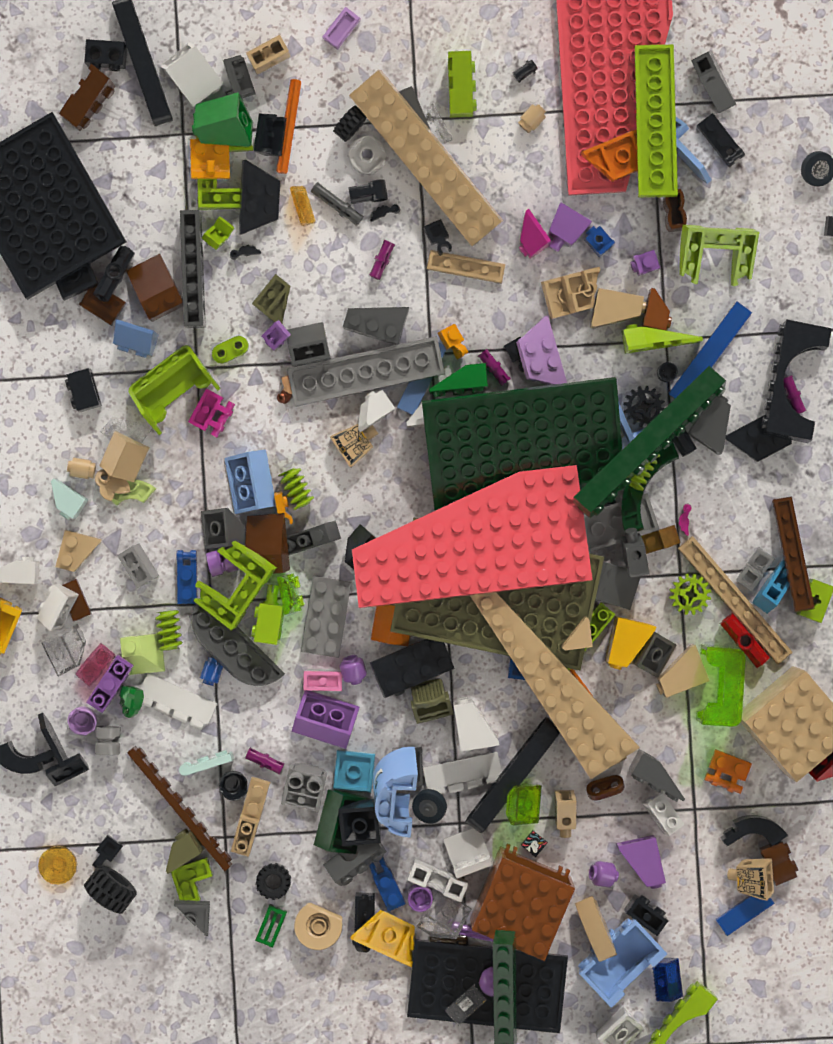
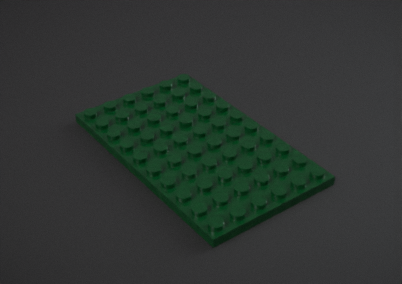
(512, 431)

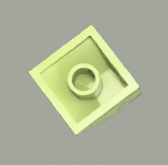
(143, 653)

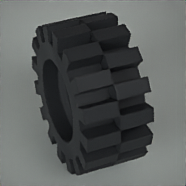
(349, 123)
(267, 891)

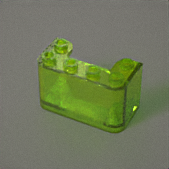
(730, 688)

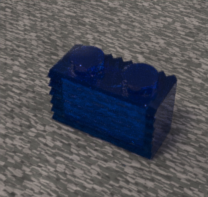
(667, 980)

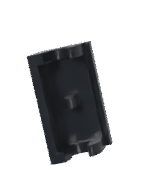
(270, 135)
(363, 908)

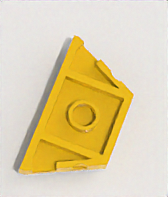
(388, 936)

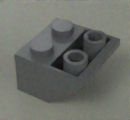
(308, 344)

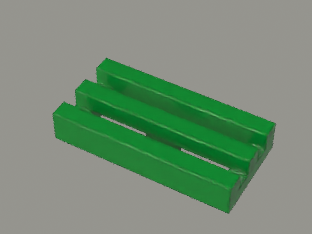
(277, 910)

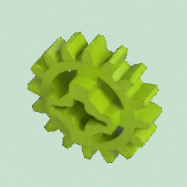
(697, 596)

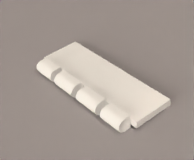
(180, 700)
(464, 770)

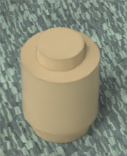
(532, 118)
(81, 468)

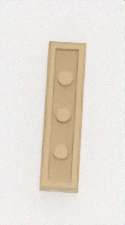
(466, 267)

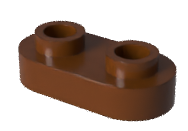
(605, 787)

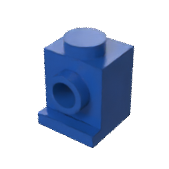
(598, 247)

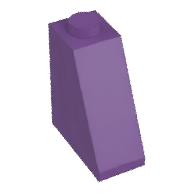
(644, 859)

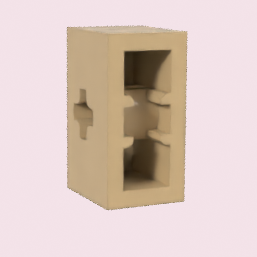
(268, 54)

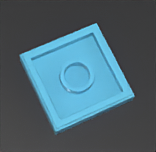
(354, 771)

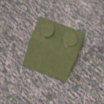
(183, 850)

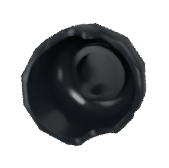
(233, 785)

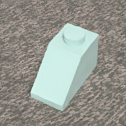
(67, 500)

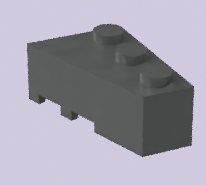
(378, 323)

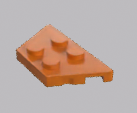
(615, 157)

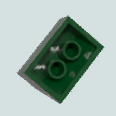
(328, 832)

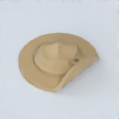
(317, 927)

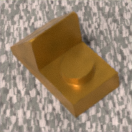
(660, 539)

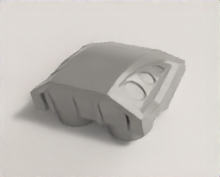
(304, 786)

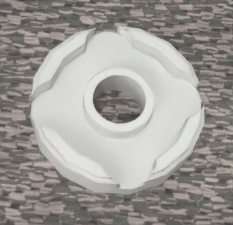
(367, 143)

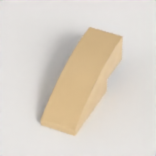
(596, 928)

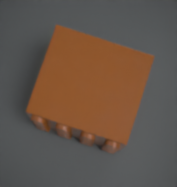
(523, 899)

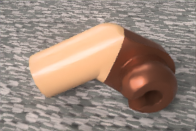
(286, 394)

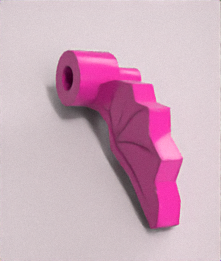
(684, 521)

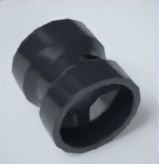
(668, 369)

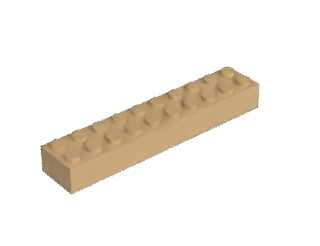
(426, 157)

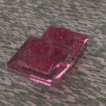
(95, 664)

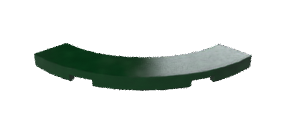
(632, 497)

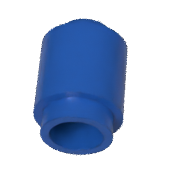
(211, 671)

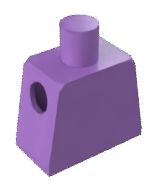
(567, 227)

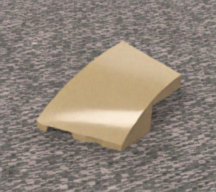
(570, 292)

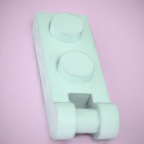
(205, 763)

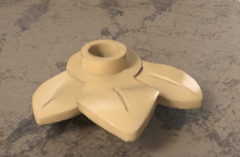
(111, 485)

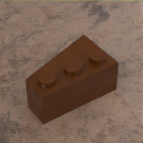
(87, 99)

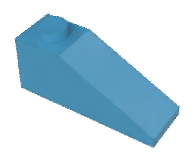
(773, 589)

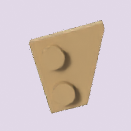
(75, 550)

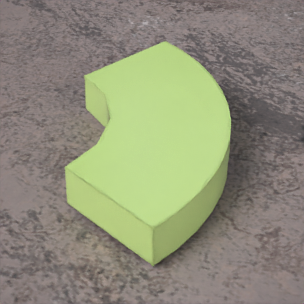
(138, 490)

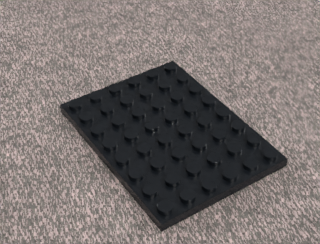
(49, 209)

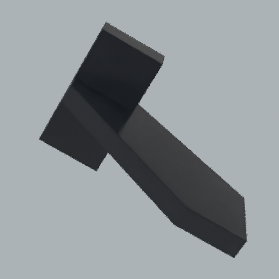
(67, 767)

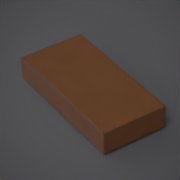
(80, 608)

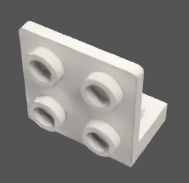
(467, 852)

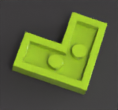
(187, 875)

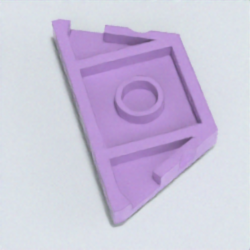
(540, 354)

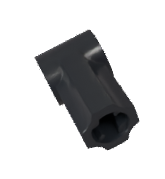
(373, 191)
(684, 444)

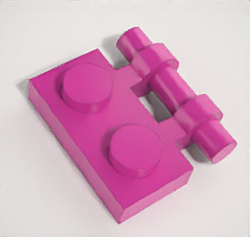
(206, 410)

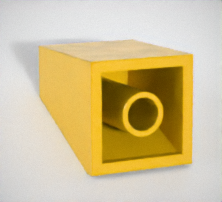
(626, 641)

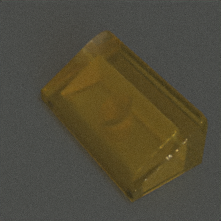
(302, 205)

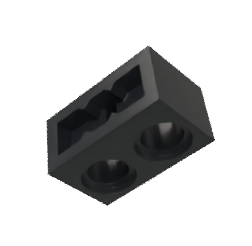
(107, 49)

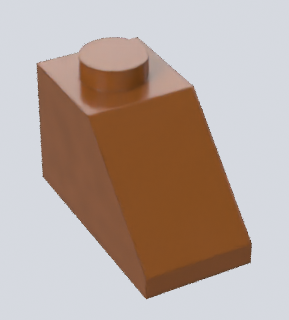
(656, 312)

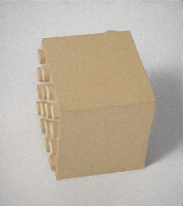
(792, 723)

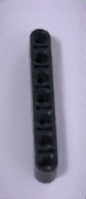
(142, 61)
(513, 775)

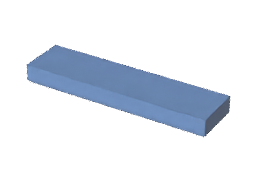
(416, 390)

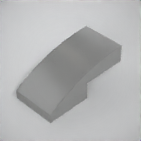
(755, 568)

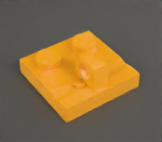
(209, 160)

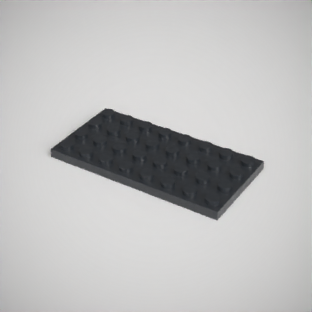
(448, 970)

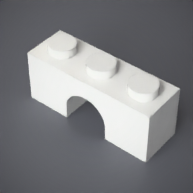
(433, 877)

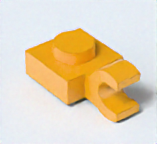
(452, 339)
(281, 504)

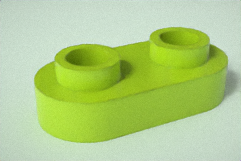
(230, 350)

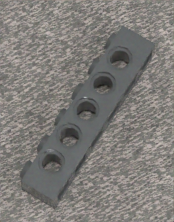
(192, 269)

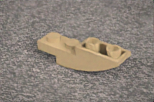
(250, 816)

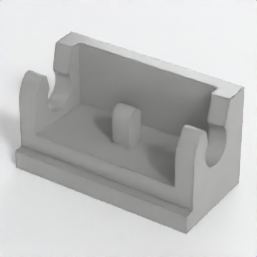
(138, 565)

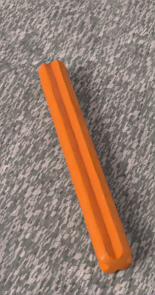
(290, 114)

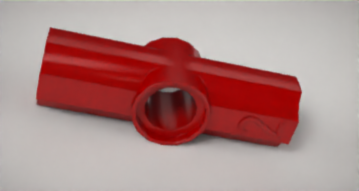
(752, 649)

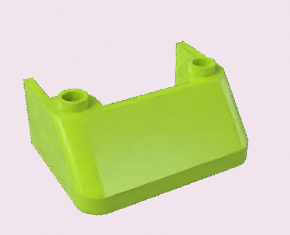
(167, 383)

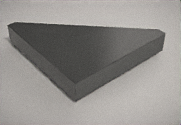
(196, 912)

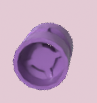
(219, 564)
(420, 898)

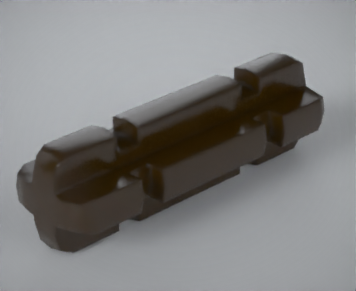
(461, 939)

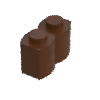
(675, 215)
(782, 866)

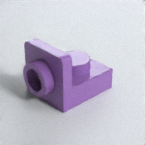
(645, 263)
(276, 335)

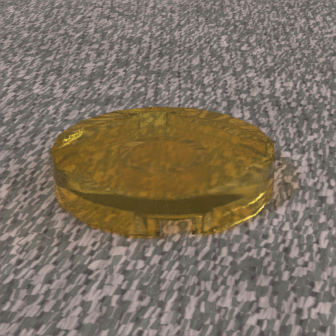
(57, 865)

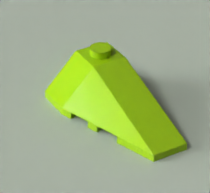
(644, 339)

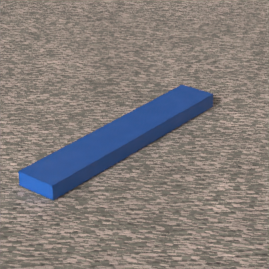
(713, 347)

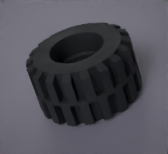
(110, 889)

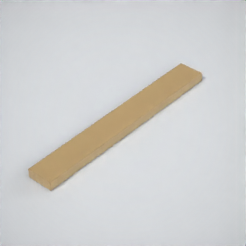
(735, 600)

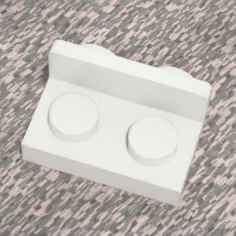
(663, 814)

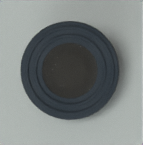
(817, 168)

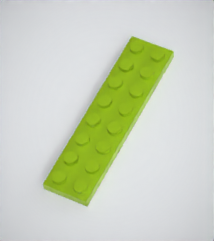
(656, 121)

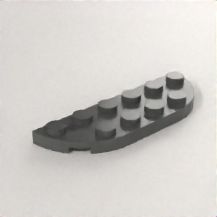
(234, 650)

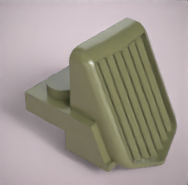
(430, 701)

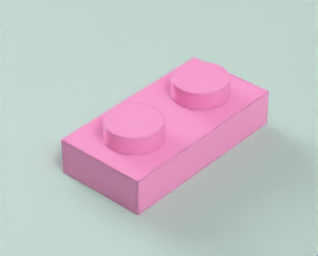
(322, 681)

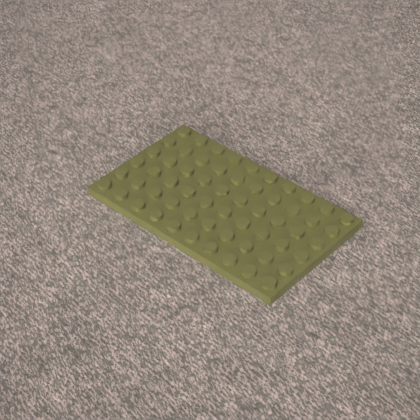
(546, 610)

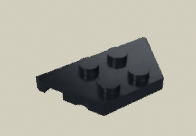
(257, 198)
(753, 442)

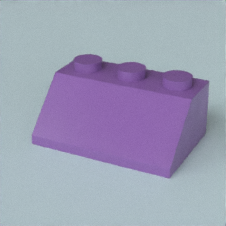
(325, 719)

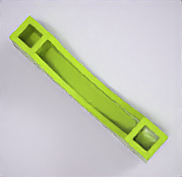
(695, 1003)

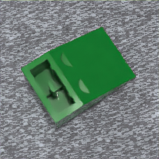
(467, 378)

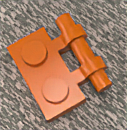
(730, 765)

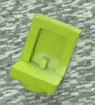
(218, 233)

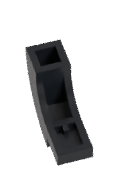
(20, 763)
(754, 825)

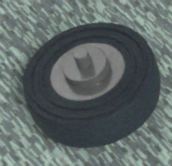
(429, 806)

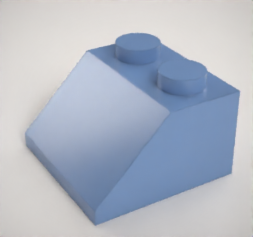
(135, 338)

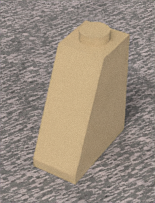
(615, 307)
(683, 673)

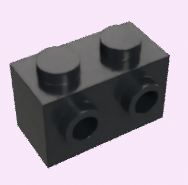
(648, 916)

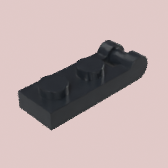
(720, 139)

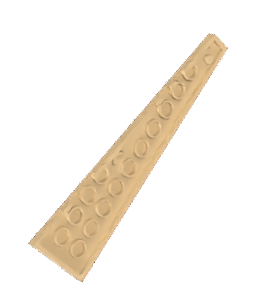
(578, 716)

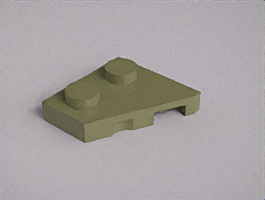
(273, 299)

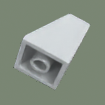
(192, 74)
(472, 726)

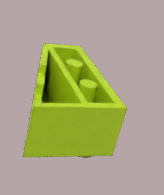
(461, 84)

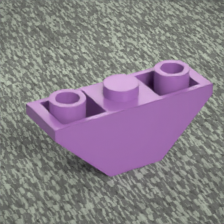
(110, 684)

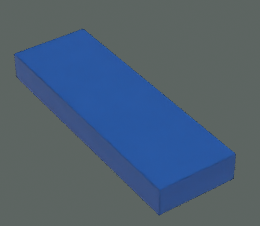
(742, 913)

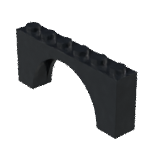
(781, 418)

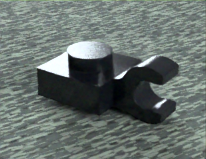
(108, 850)

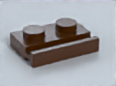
(104, 310)

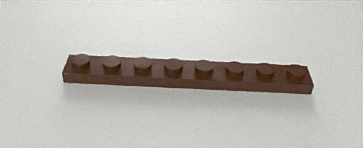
(175, 801)

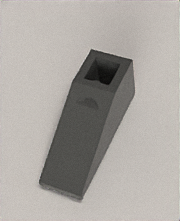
(713, 81)
(313, 537)

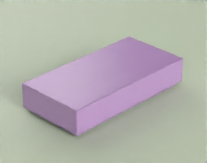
(341, 28)

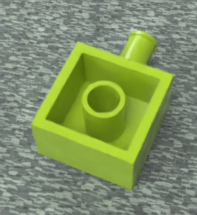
(269, 618)

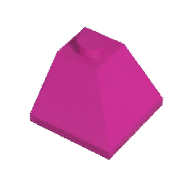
(533, 237)

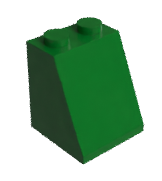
(223, 122)

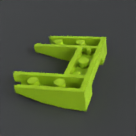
(214, 198)
(740, 240)
(232, 610)

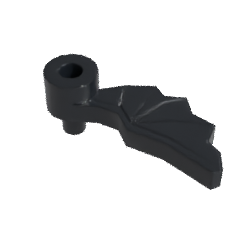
(383, 210)
(244, 250)

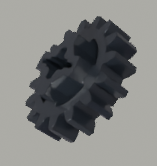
(646, 416)

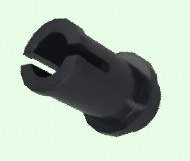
(524, 71)

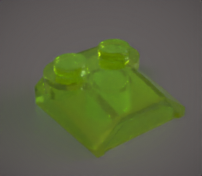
(289, 594)
(524, 804)

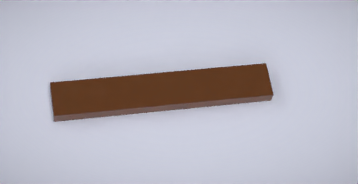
(793, 554)

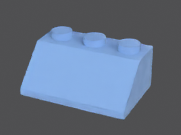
(250, 481)

